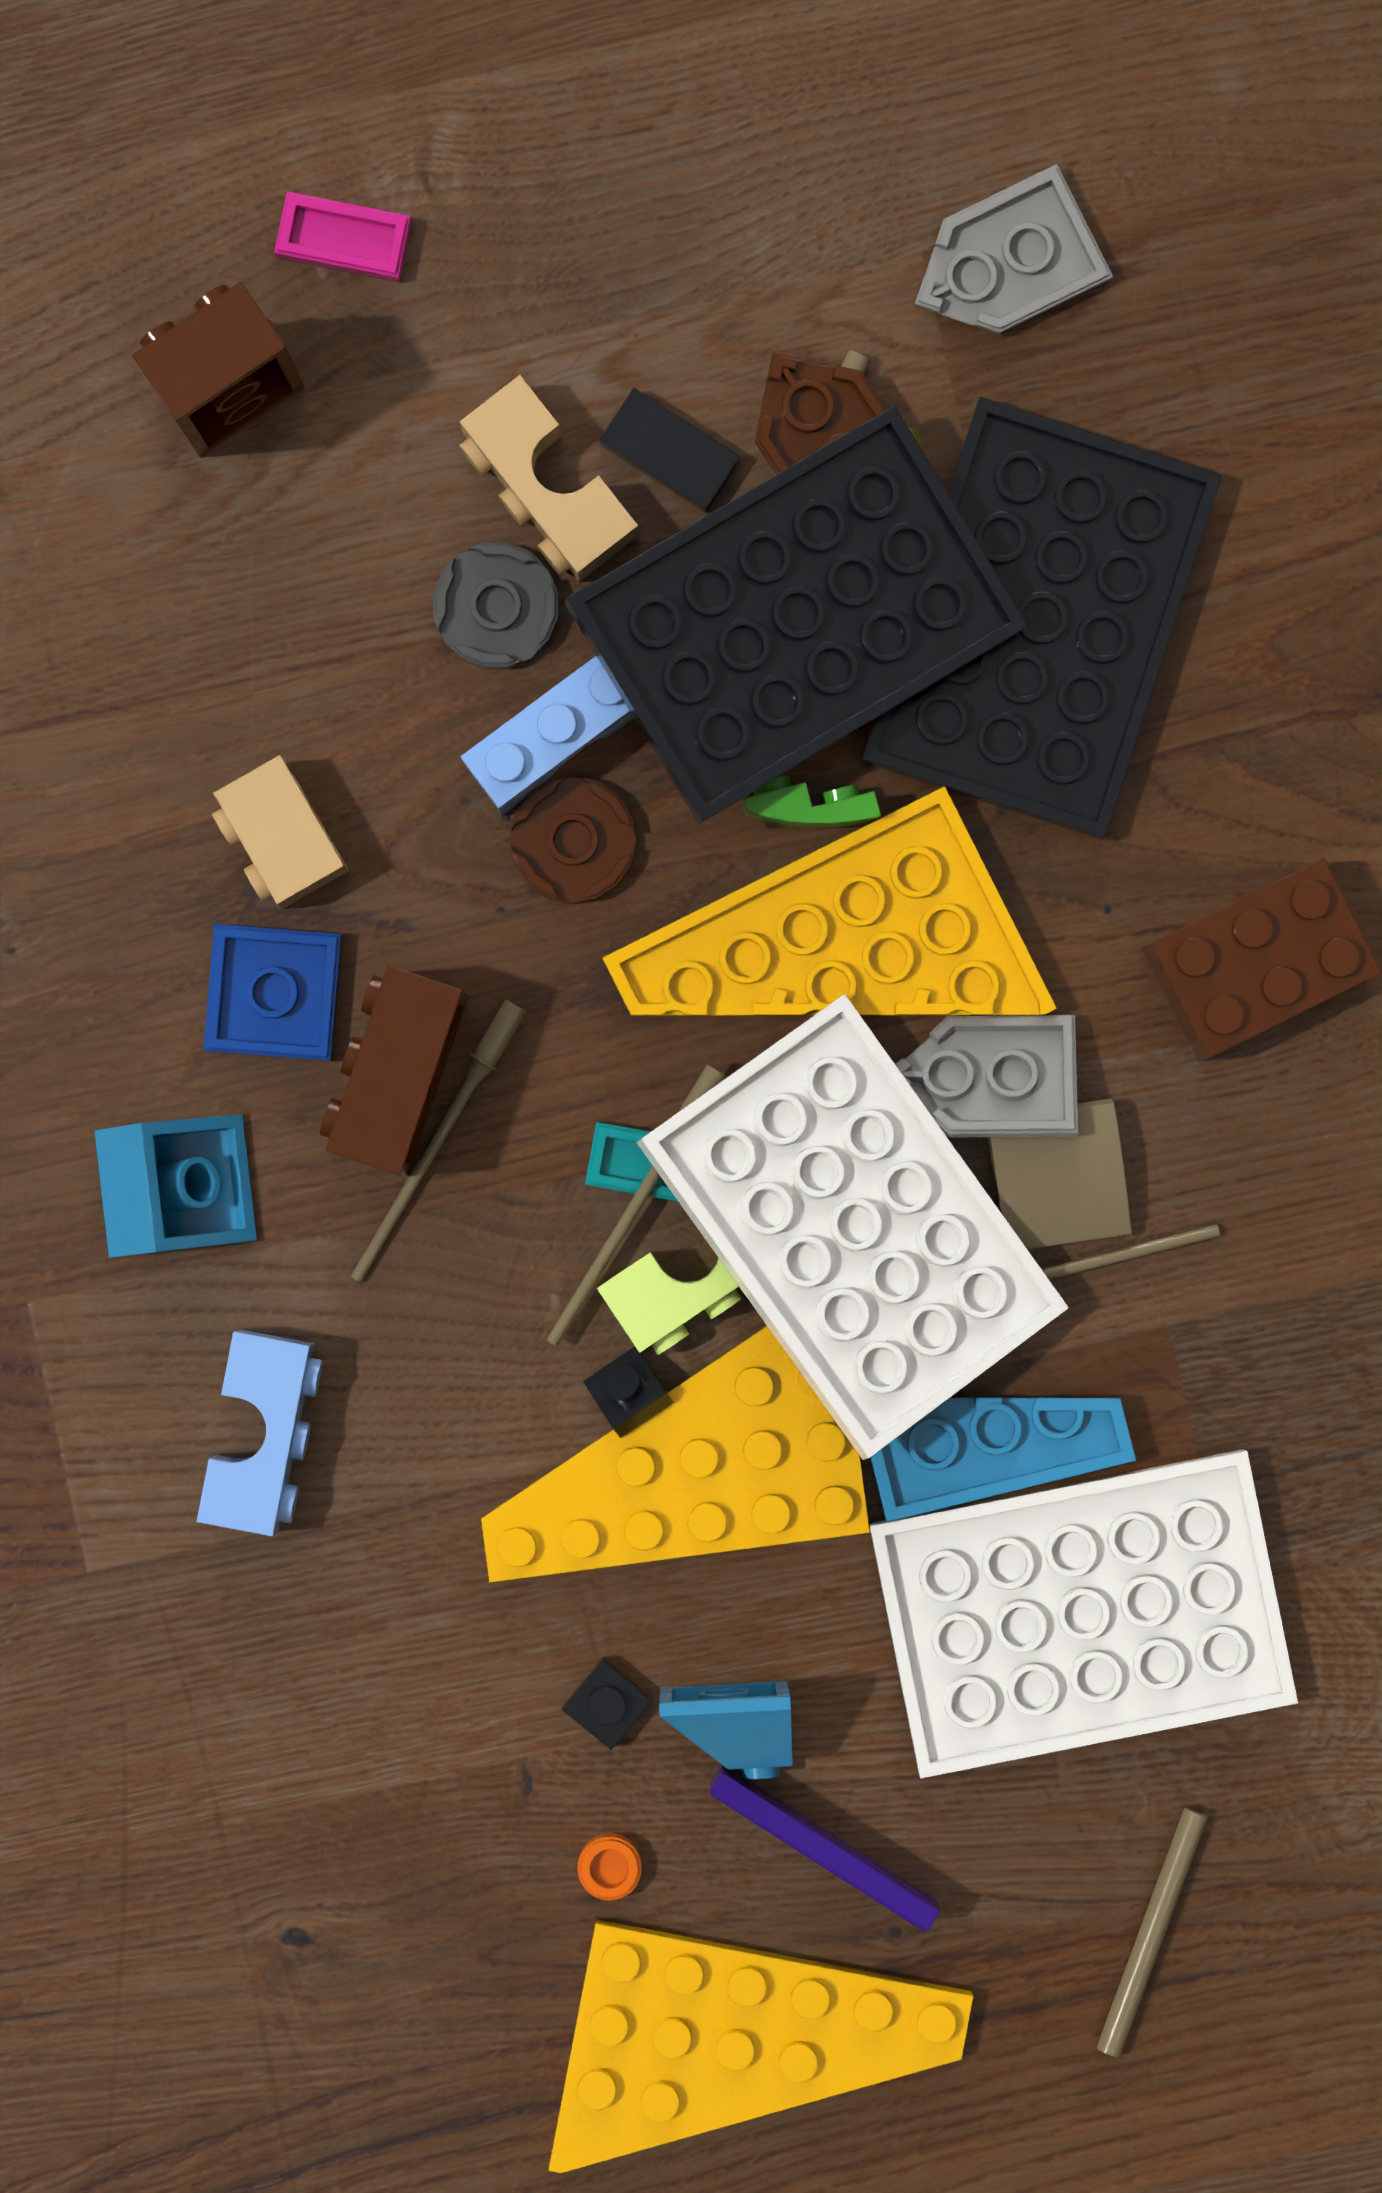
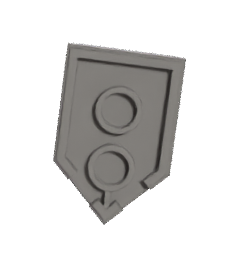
(1013, 256)
(998, 1076)

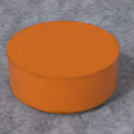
(609, 1866)

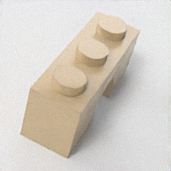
(579, 526)

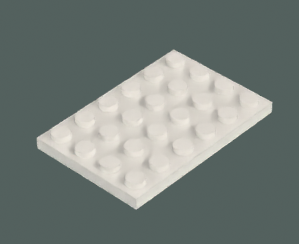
(853, 1226)
(1083, 1613)

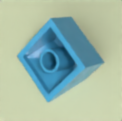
(175, 1185)

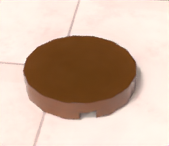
(573, 840)

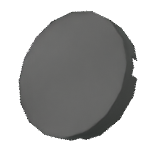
(496, 605)

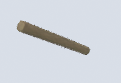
(1152, 1932)

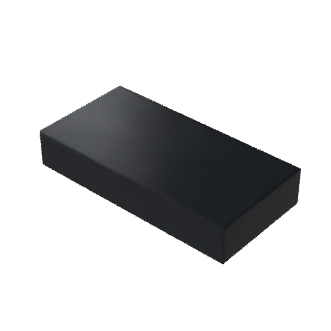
(669, 450)

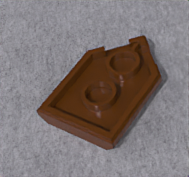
(810, 408)

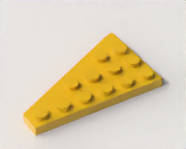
(881, 915)
(722, 1469)
(716, 2033)

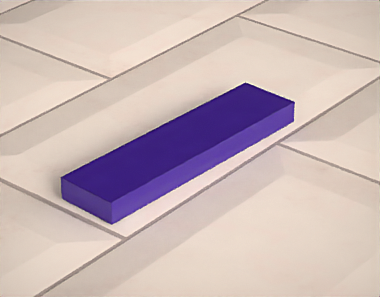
(824, 1848)

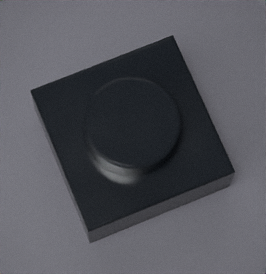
(628, 1392)
(606, 1703)

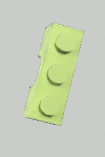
(655, 1305)

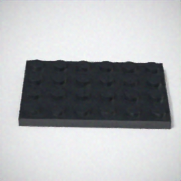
(1097, 563)
(795, 614)

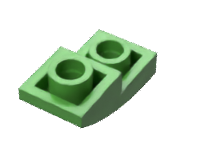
(791, 806)

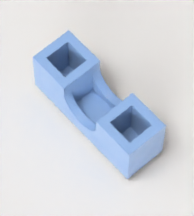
(547, 735)
(255, 1490)

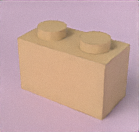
(278, 832)

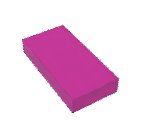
(343, 236)

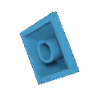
(735, 1723)

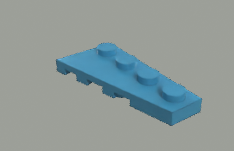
(997, 1447)

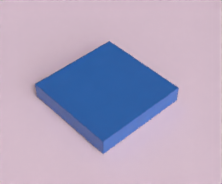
(273, 992)

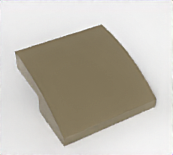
(1064, 1185)

